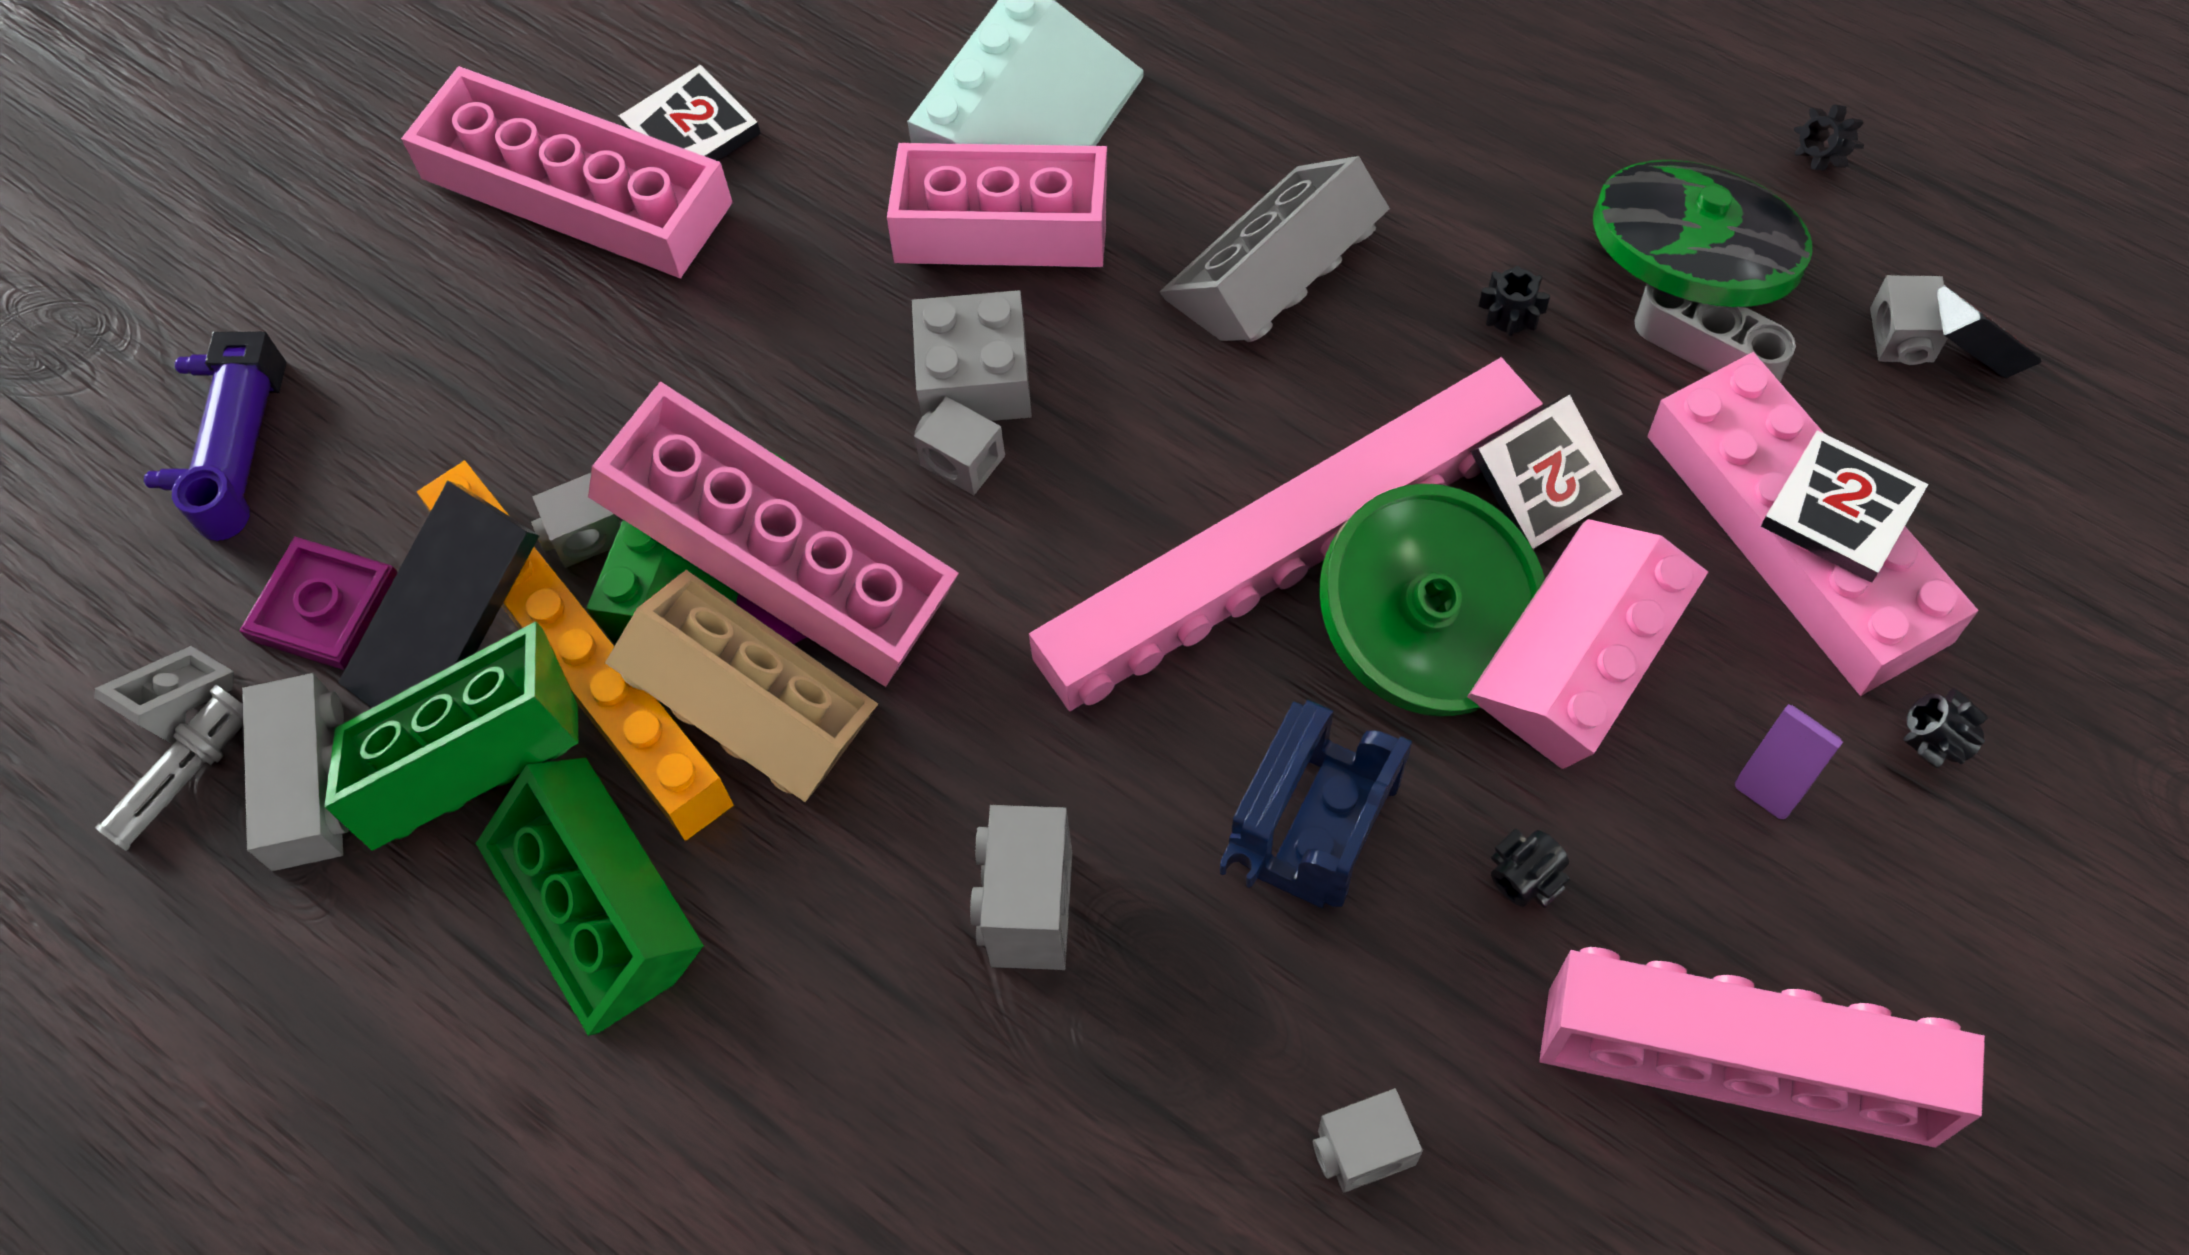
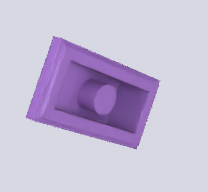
(1787, 762)

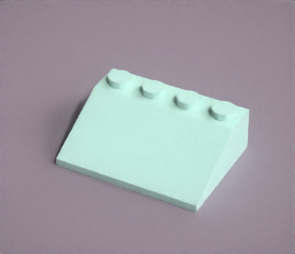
(1028, 81)

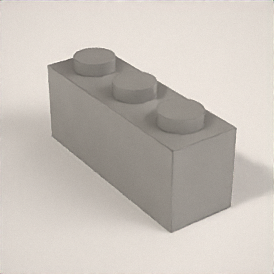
(287, 771)

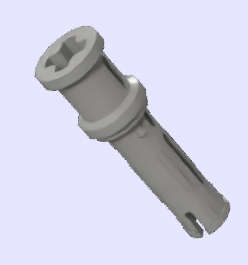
(124, 825)

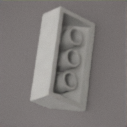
(1278, 249)

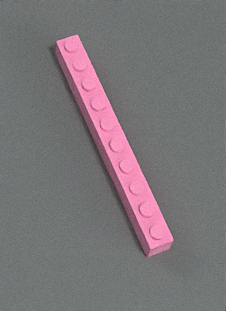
(1270, 540)

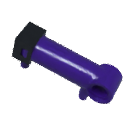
(213, 488)

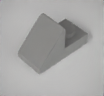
(165, 690)

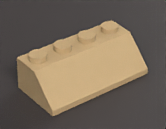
(741, 684)

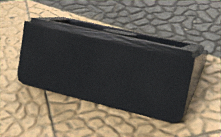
(1983, 336)

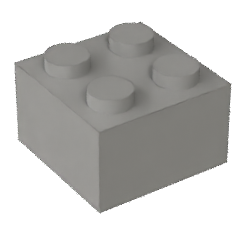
(972, 353)
(1024, 887)

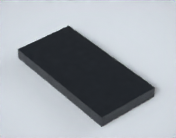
(440, 596)

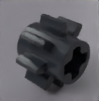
(1816, 132)
(1514, 300)
(1945, 728)
(1530, 868)

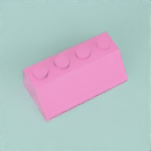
(998, 205)
(1587, 639)

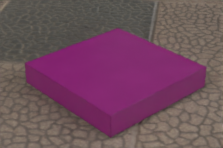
(318, 603)

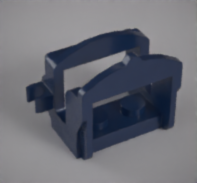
(1334, 816)

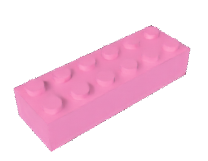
(569, 171)
(1735, 448)
(770, 533)
(1763, 1047)

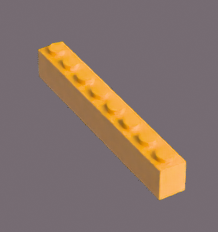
(625, 716)

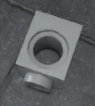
(1908, 319)
(959, 445)
(574, 522)
(1367, 1141)

